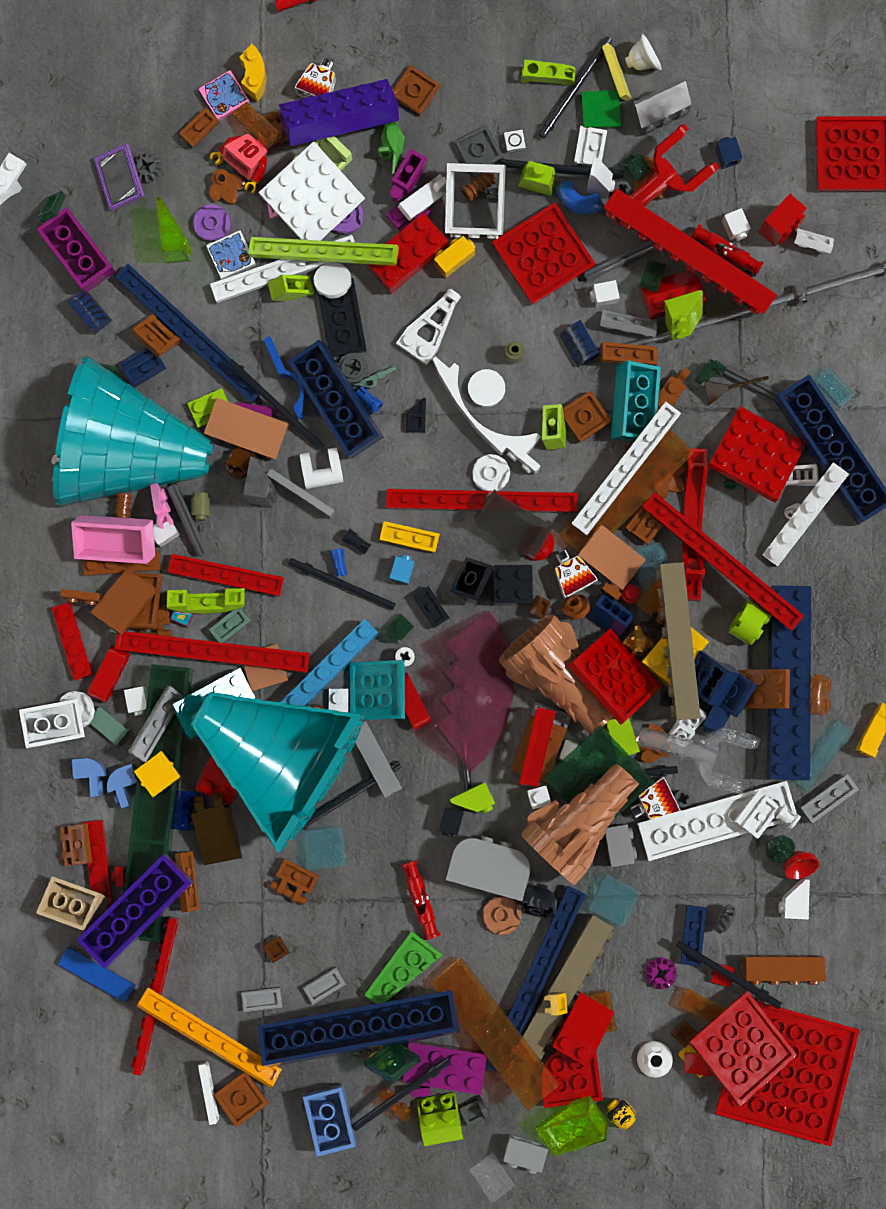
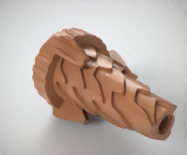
(542, 660)
(571, 834)

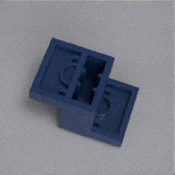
(722, 684)

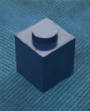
(728, 152)
(715, 719)

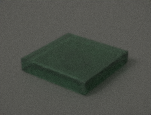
(392, 1062)

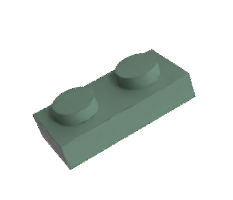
(230, 625)

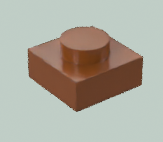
(611, 590)

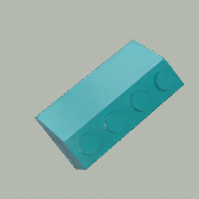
(634, 399)

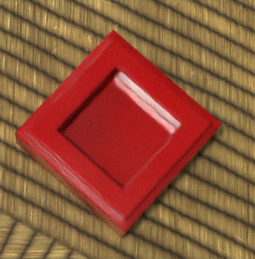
(721, 980)

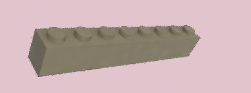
(678, 641)
(569, 981)

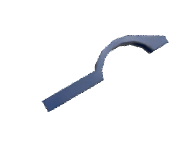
(299, 406)

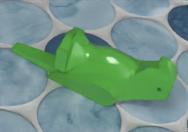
(392, 144)

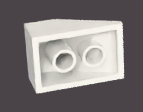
(51, 723)

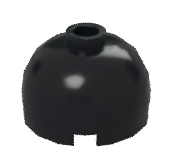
(538, 901)

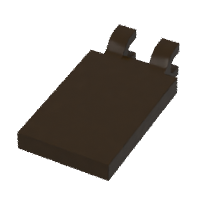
(216, 831)

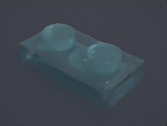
(834, 387)

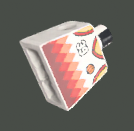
(316, 80)
(572, 574)
(656, 801)

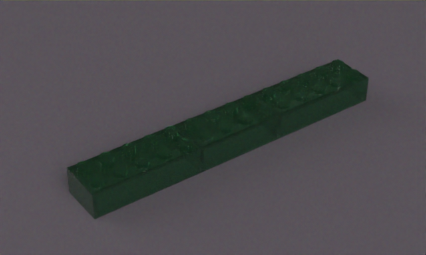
(152, 816)

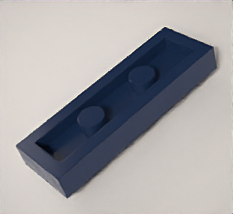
(693, 932)

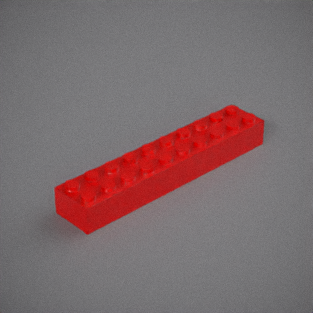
(689, 251)

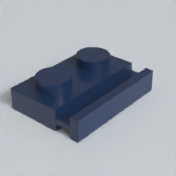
(142, 367)

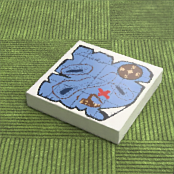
(230, 255)

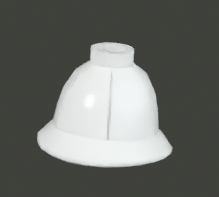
(642, 56)

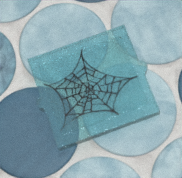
(654, 557)

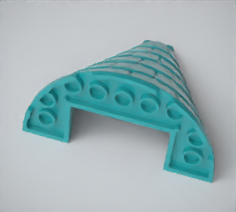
(120, 440)
(276, 756)

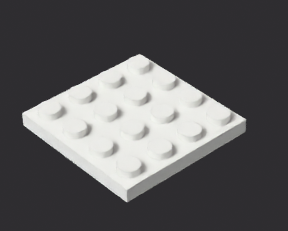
(311, 194)

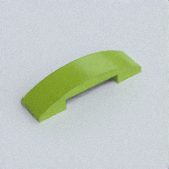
(206, 602)

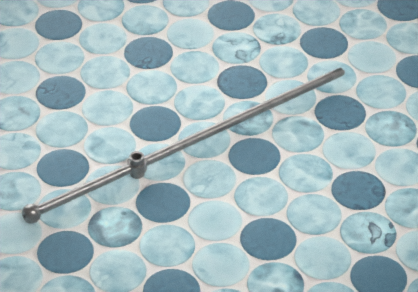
(799, 294)

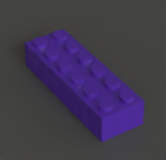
(339, 112)
(135, 911)

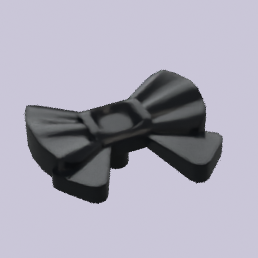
(648, 626)

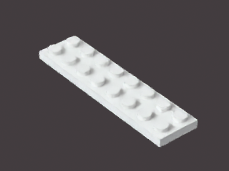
(705, 823)

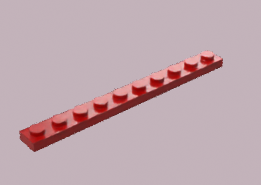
(473, 500)
(723, 561)
(212, 651)

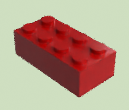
(417, 248)

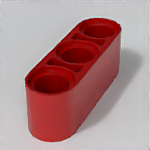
(108, 674)
(413, 705)

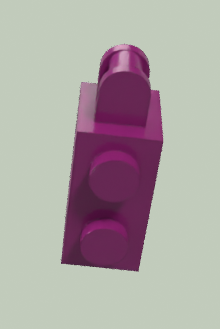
(407, 175)

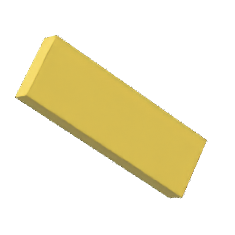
(616, 72)

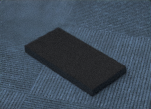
(343, 323)

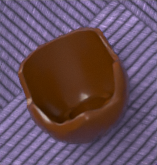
(238, 463)

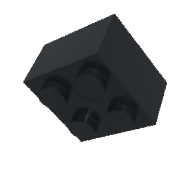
(512, 585)

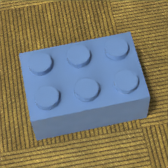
(329, 1120)

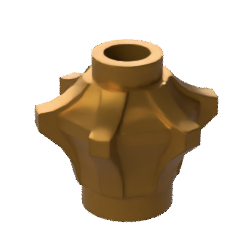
(638, 641)

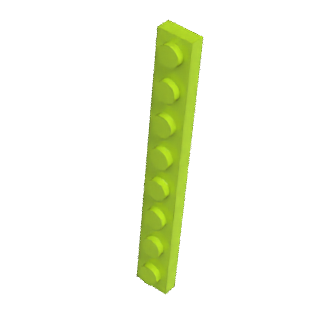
(323, 251)

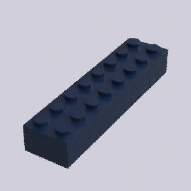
(831, 443)

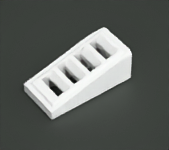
(807, 482)

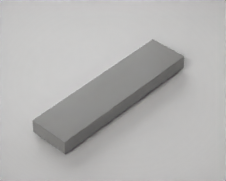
(300, 493)
(155, 725)
(377, 762)

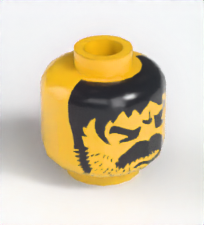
(620, 1114)

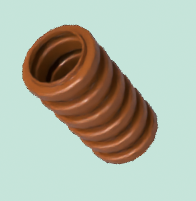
(477, 186)
(122, 505)

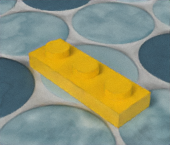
(409, 537)

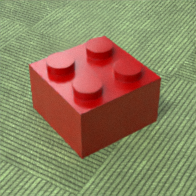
(783, 220)

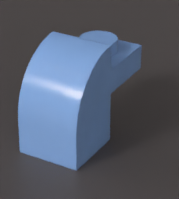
(93, 770)
(118, 781)

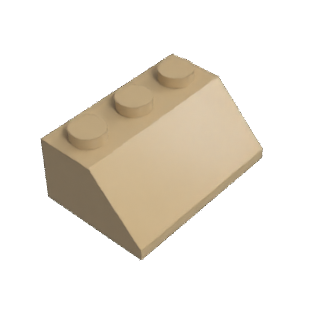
(72, 904)

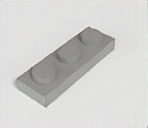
(629, 323)
(829, 798)

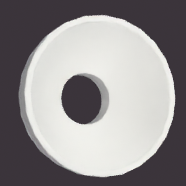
(645, 1054)

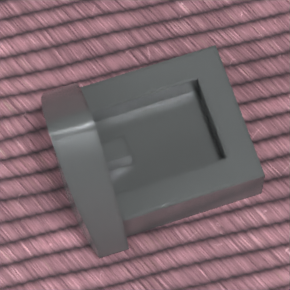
(474, 1111)

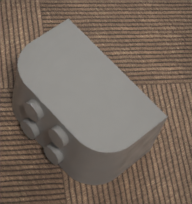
(489, 867)

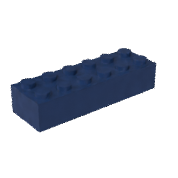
(335, 399)

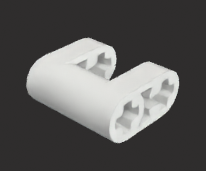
(323, 476)

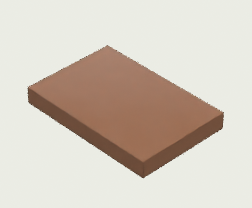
(611, 557)

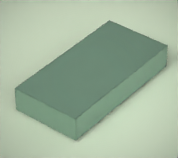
(109, 726)

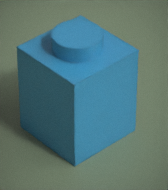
(402, 569)

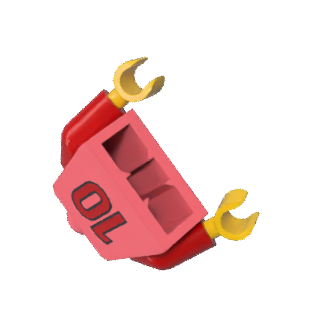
(246, 156)

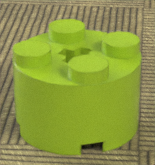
(749, 622)

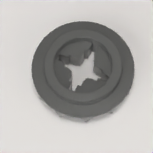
(155, 167)
(361, 364)
(725, 919)

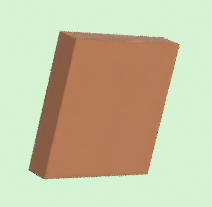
(264, 677)

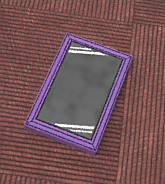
(119, 177)

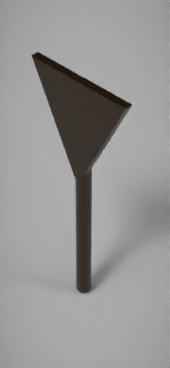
(715, 390)

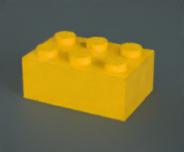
(655, 659)

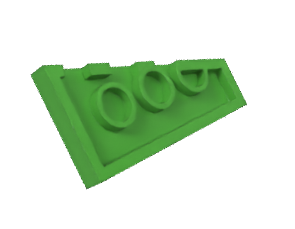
(406, 964)

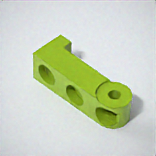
(547, 72)

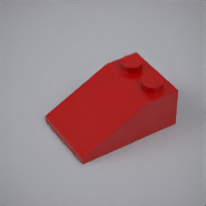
(215, 781)
(583, 1029)

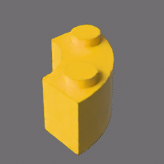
(255, 73)

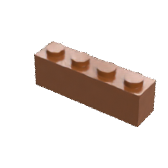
(784, 968)

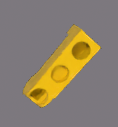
(873, 733)

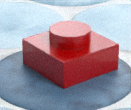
(118, 876)

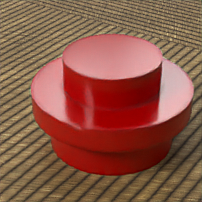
(631, 594)

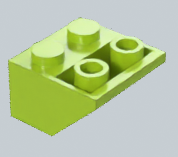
(439, 1119)

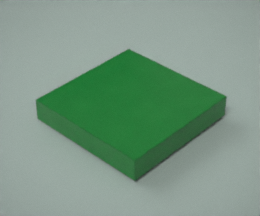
(601, 109)

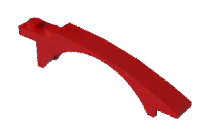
(693, 510)

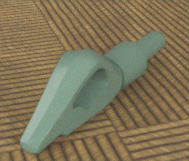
(379, 375)

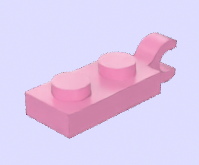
(160, 505)

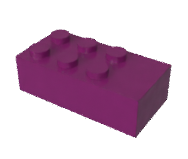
(76, 250)
(462, 1075)

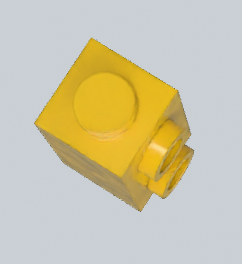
(454, 256)

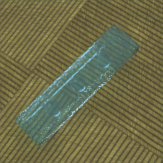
(826, 752)

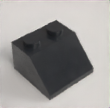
(471, 580)

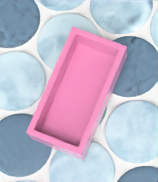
(113, 539)

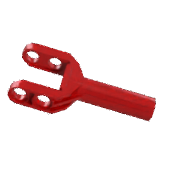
(665, 176)

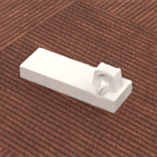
(423, 197)

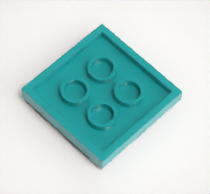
(378, 689)

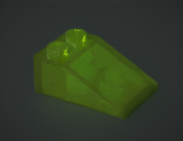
(174, 244)
(574, 1127)

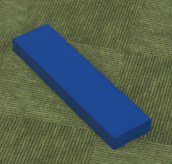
(96, 974)

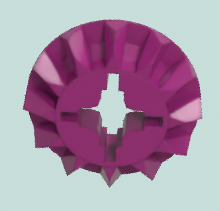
(652, 971)

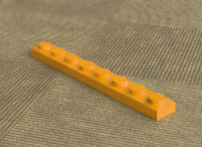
(207, 1037)

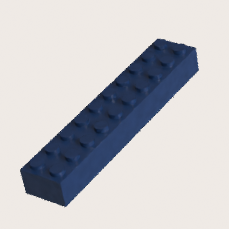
(790, 728)
(358, 1029)

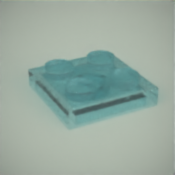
(325, 848)
(614, 900)

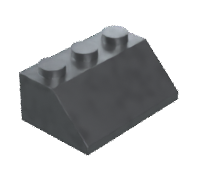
(661, 107)
(258, 487)

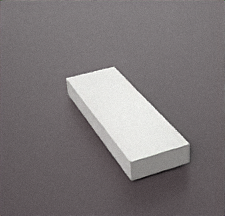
(208, 1091)

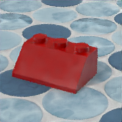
(669, 288)

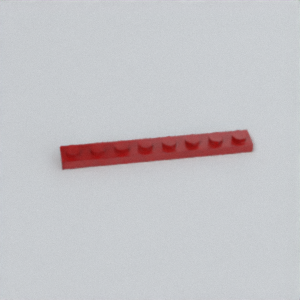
(156, 985)

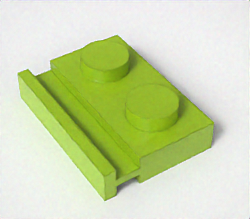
(202, 407)

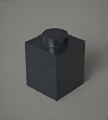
(451, 822)

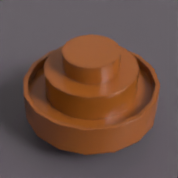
(576, 607)

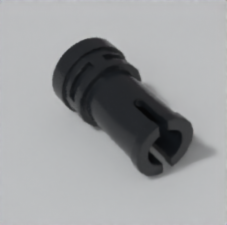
(352, 539)

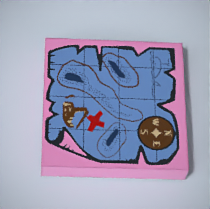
(223, 95)

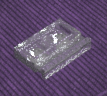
(492, 1177)

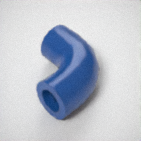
(578, 203)

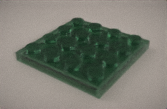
(590, 762)

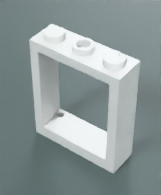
(474, 232)

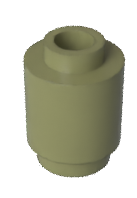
(511, 356)
(200, 506)

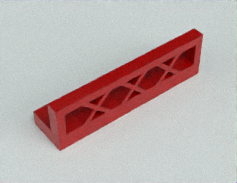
(537, 747)

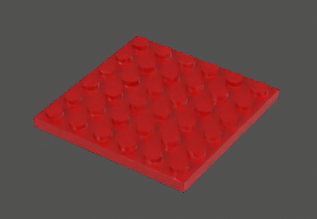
(807, 1091)

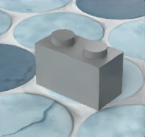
(619, 845)
(525, 1154)

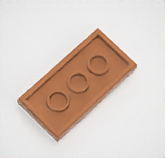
(246, 428)

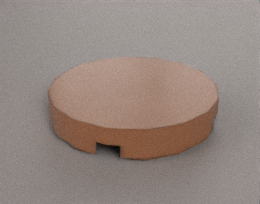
(501, 915)

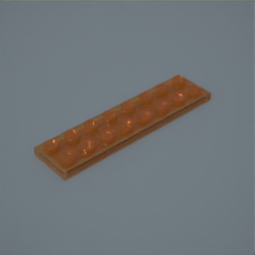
(652, 474)
(496, 1035)

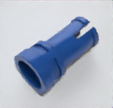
(372, 402)
(338, 562)

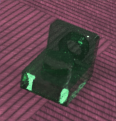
(635, 165)
(706, 373)
(398, 629)

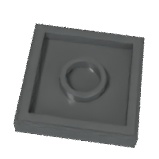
(478, 148)

